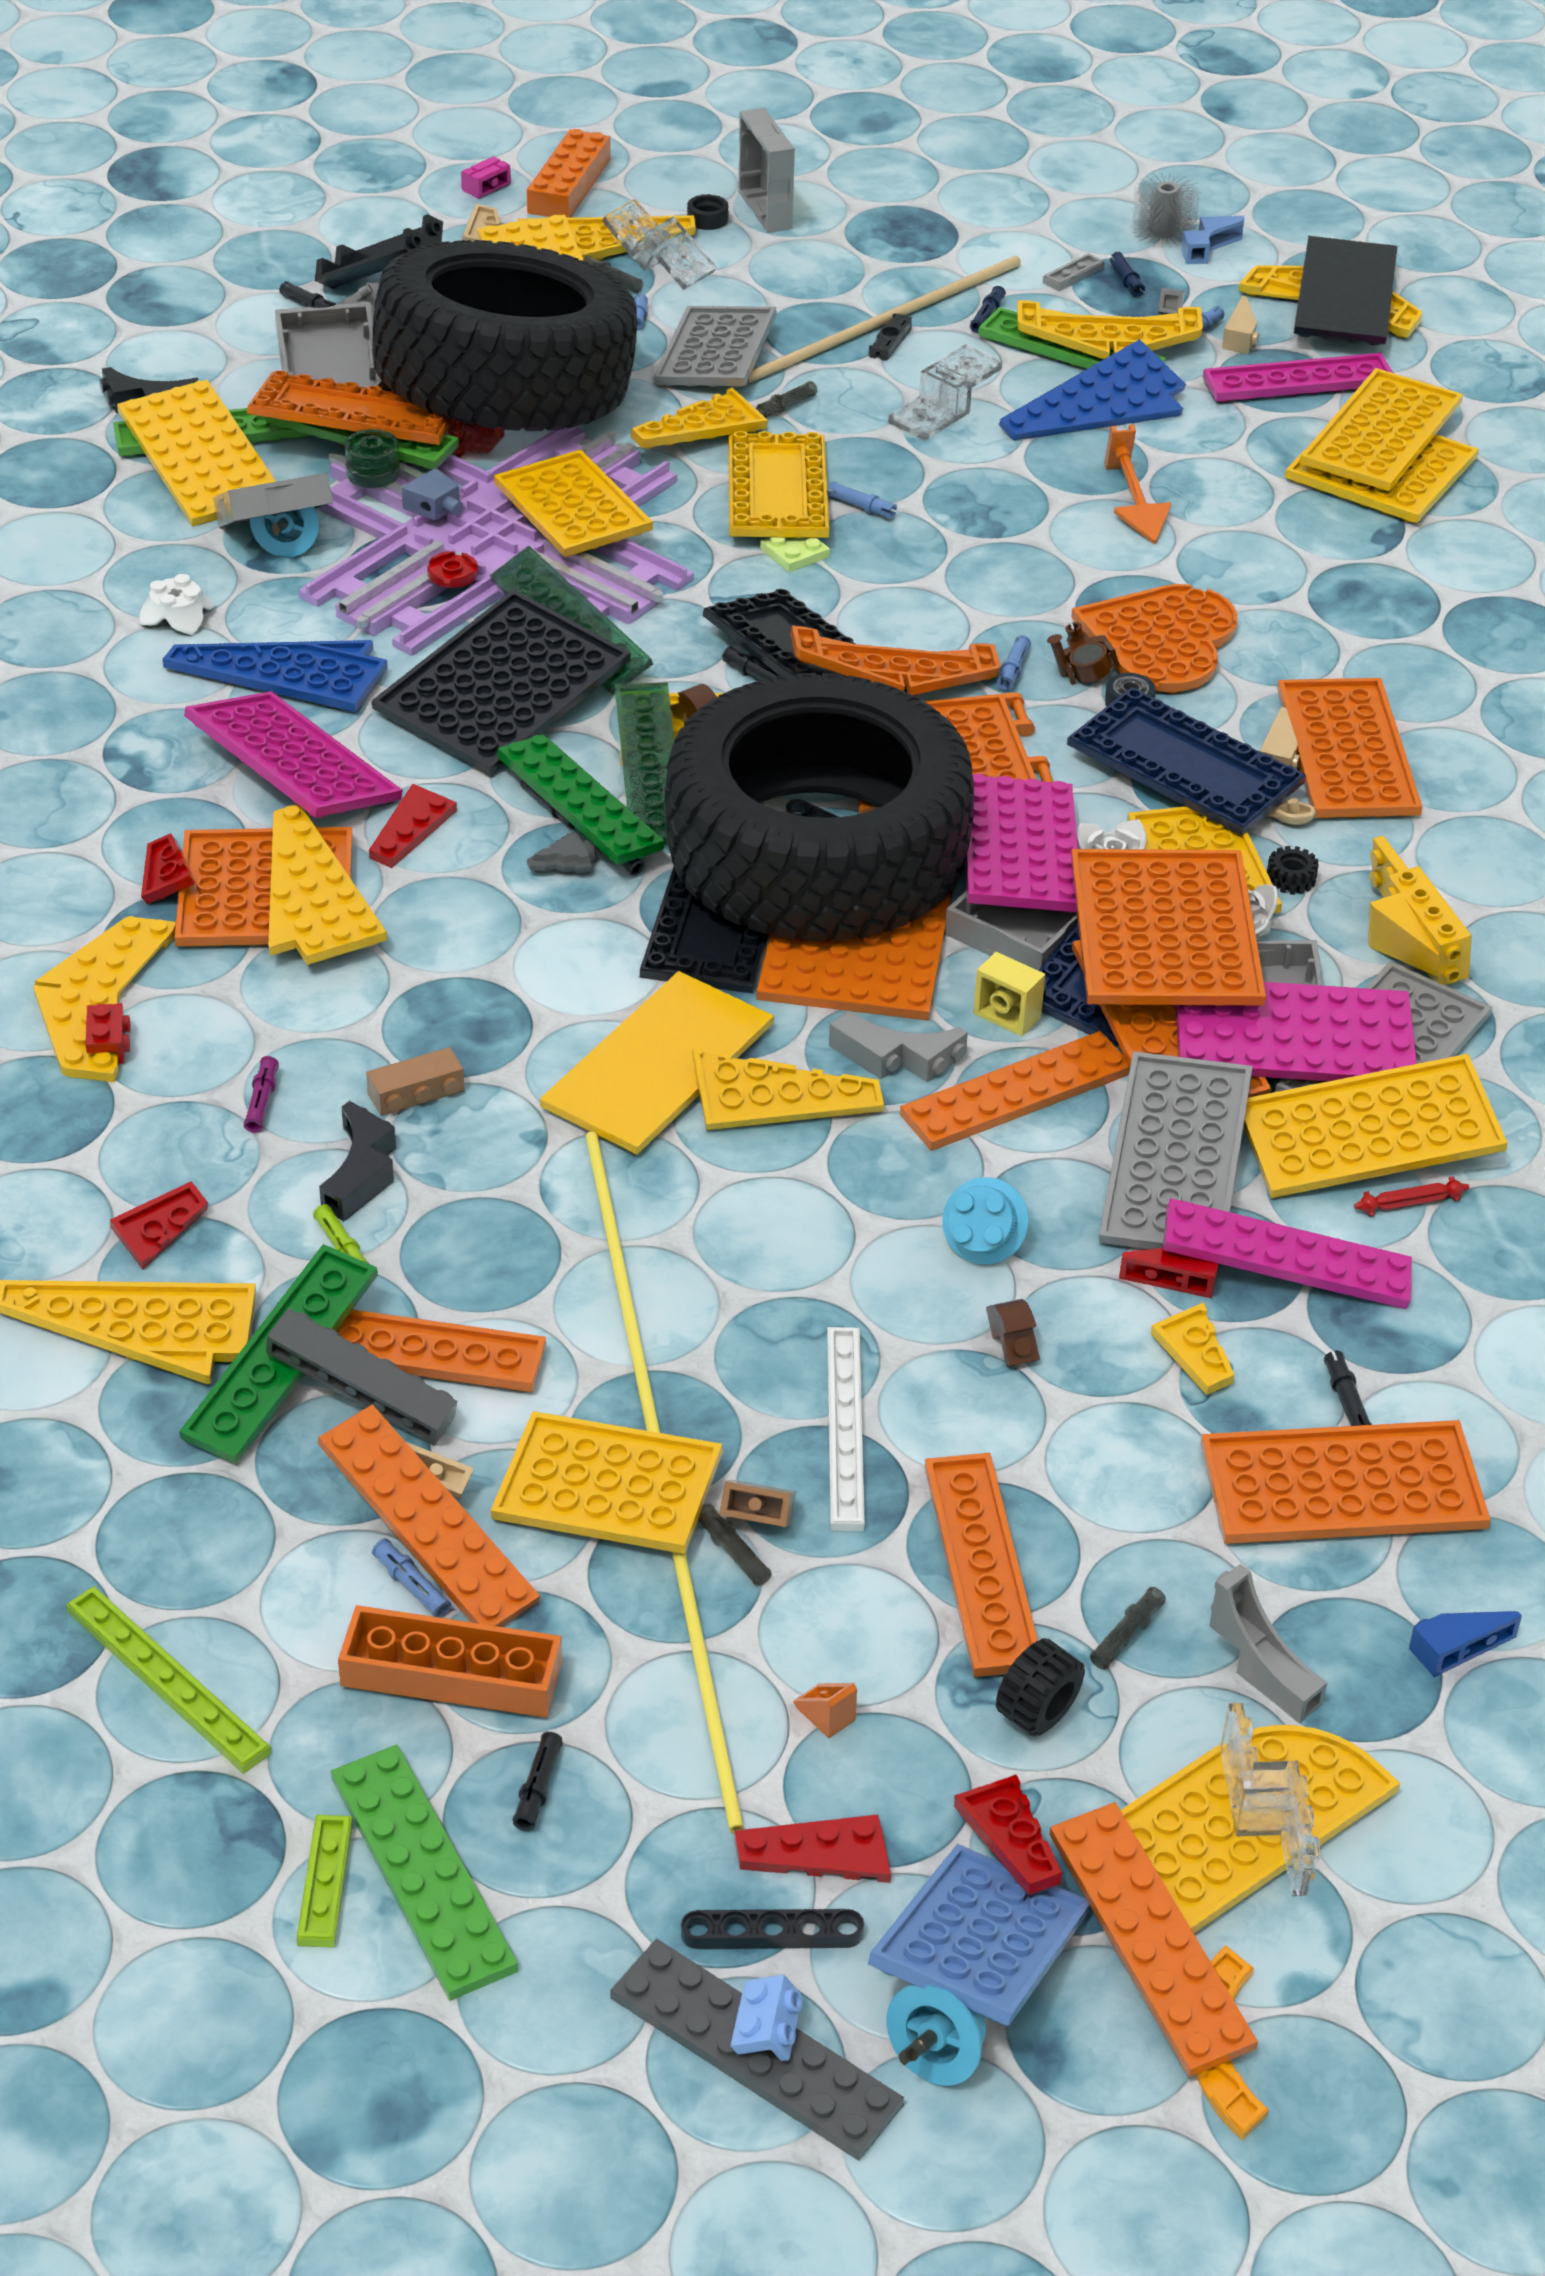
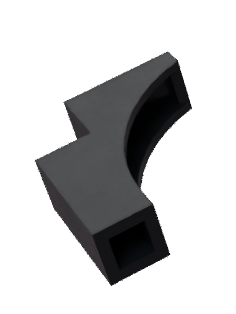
(121, 388)
(367, 1166)

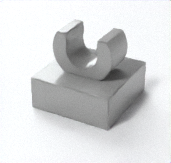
(1171, 300)

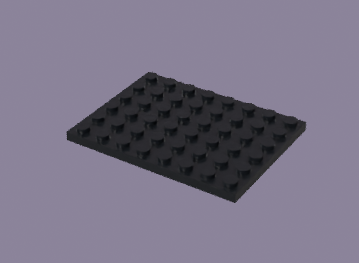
(501, 680)

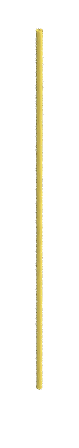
(680, 1560)

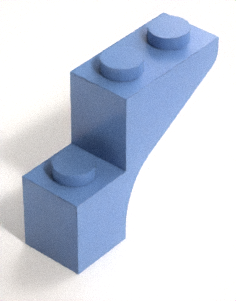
(1212, 234)

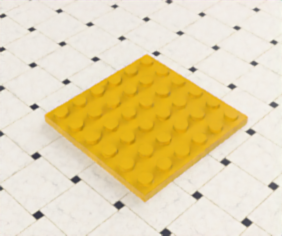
(1414, 492)

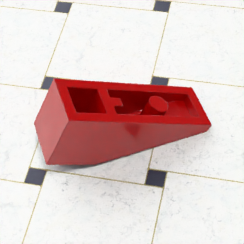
(1170, 1271)

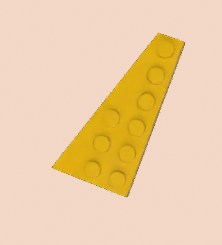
(701, 420)

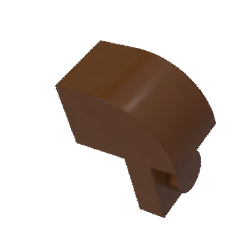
(692, 699)
(1014, 1325)

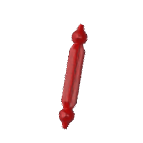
(1411, 1196)

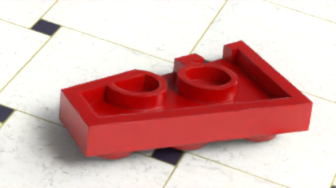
(164, 869)
(158, 1222)

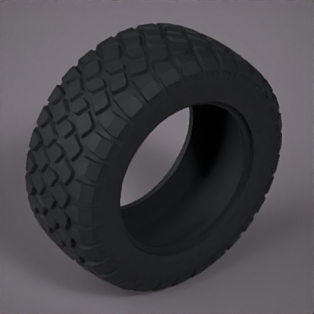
(504, 335)
(814, 872)

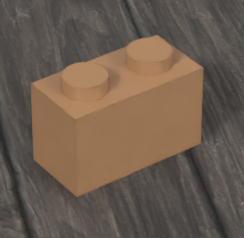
(757, 1503)

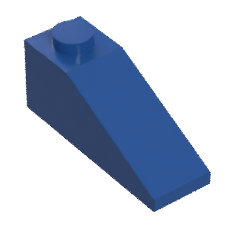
(1459, 1637)

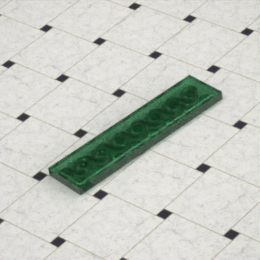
(541, 582)
(645, 749)

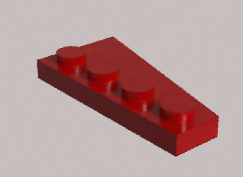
(828, 1846)

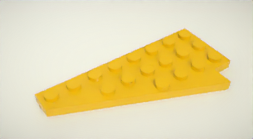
(598, 242)
(313, 896)

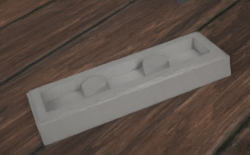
(1073, 272)

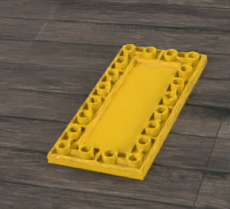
(777, 485)
(646, 1066)

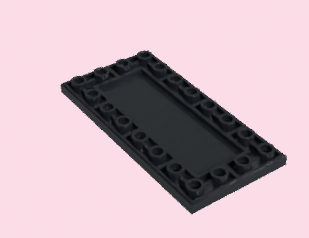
(1346, 290)
(764, 629)
(701, 944)

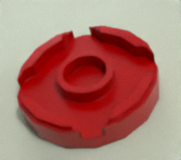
(452, 570)

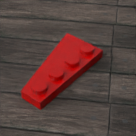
(410, 824)
(1008, 1828)

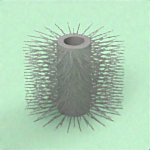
(1165, 209)

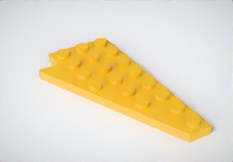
(157, 1323)

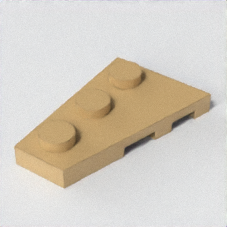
(480, 217)

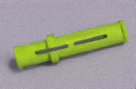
(336, 1233)

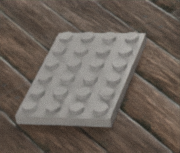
(715, 346)

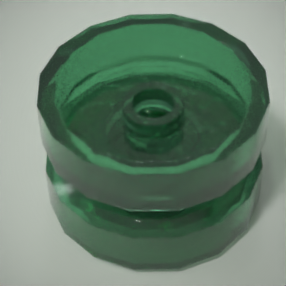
(372, 458)

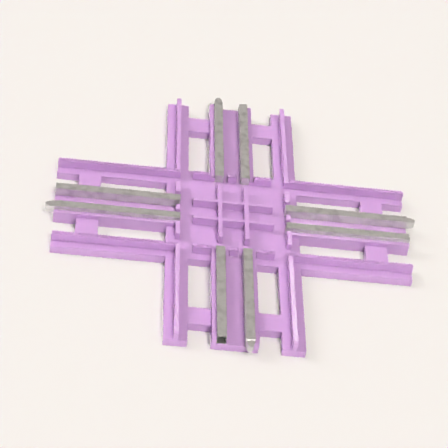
(490, 532)

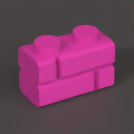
(485, 177)

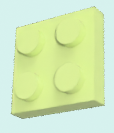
(794, 551)

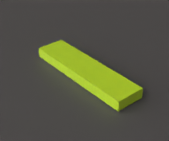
(324, 1881)

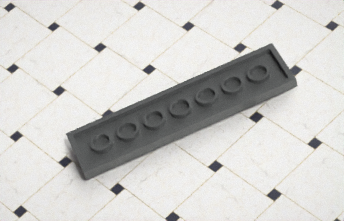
(810, 2087)

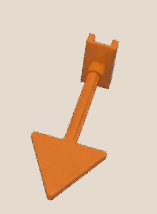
(1143, 517)

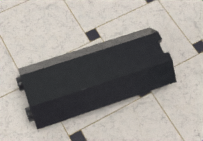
(357, 264)

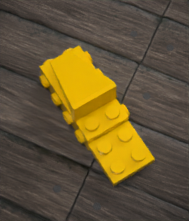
(1415, 919)

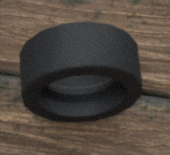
(708, 211)

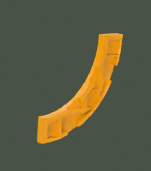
(1222, 2083)

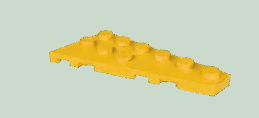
(769, 1092)

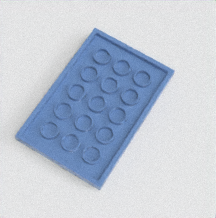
(979, 1935)

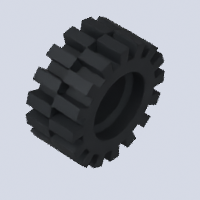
(1292, 869)

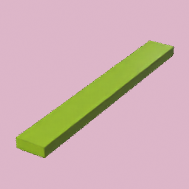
(169, 1679)

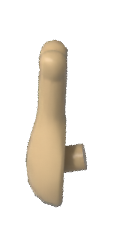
(1293, 812)

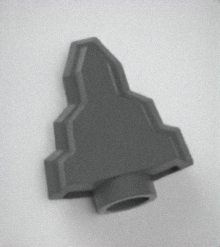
(565, 855)

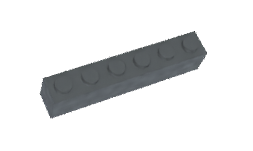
(361, 1376)

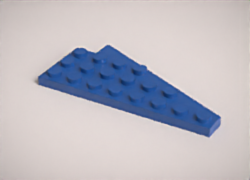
(1116, 391)
(312, 671)

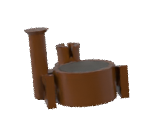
(1086, 655)

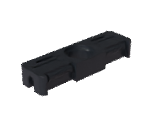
(890, 337)

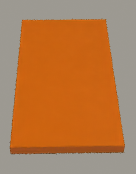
(345, 407)

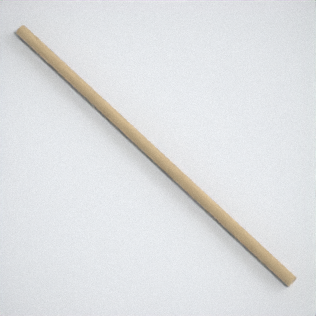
(882, 319)

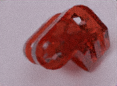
(474, 438)

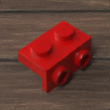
(107, 1030)

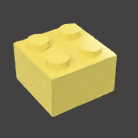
(1009, 993)

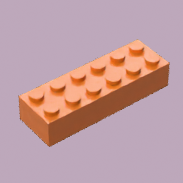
(568, 174)
(450, 1661)

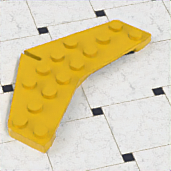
(1286, 283)
(1101, 333)
(95, 977)

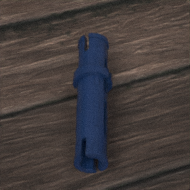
(1129, 277)
(989, 306)

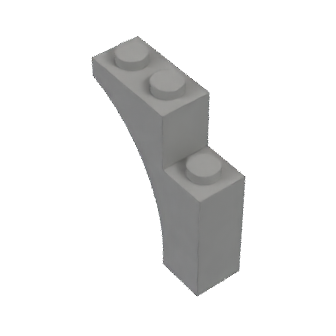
(884, 1049)
(1262, 1653)

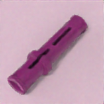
(263, 1085)

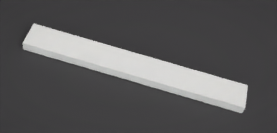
(845, 1430)

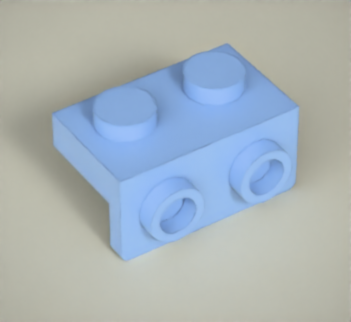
(767, 2017)

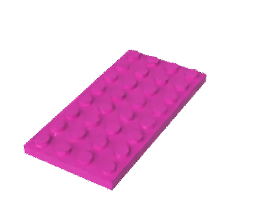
(293, 754)
(1022, 844)
(1304, 1032)

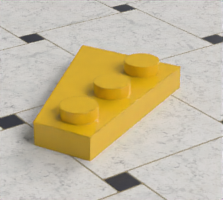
(1194, 1346)

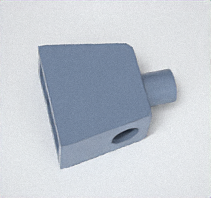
(432, 495)

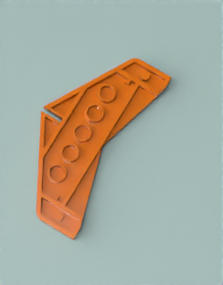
(918, 669)

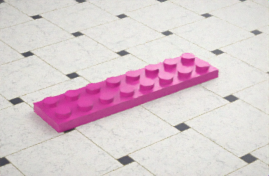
(1292, 377)
(1287, 1253)

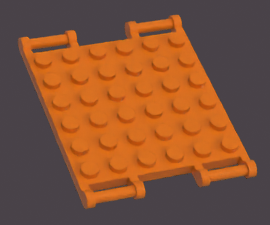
(991, 736)

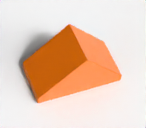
(829, 1706)

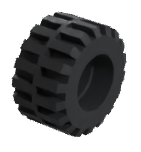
(1040, 1687)

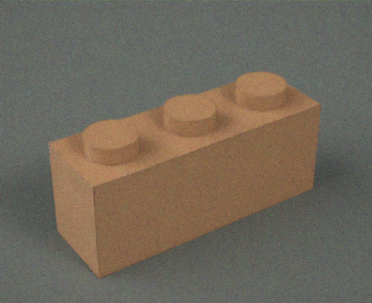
(415, 1081)

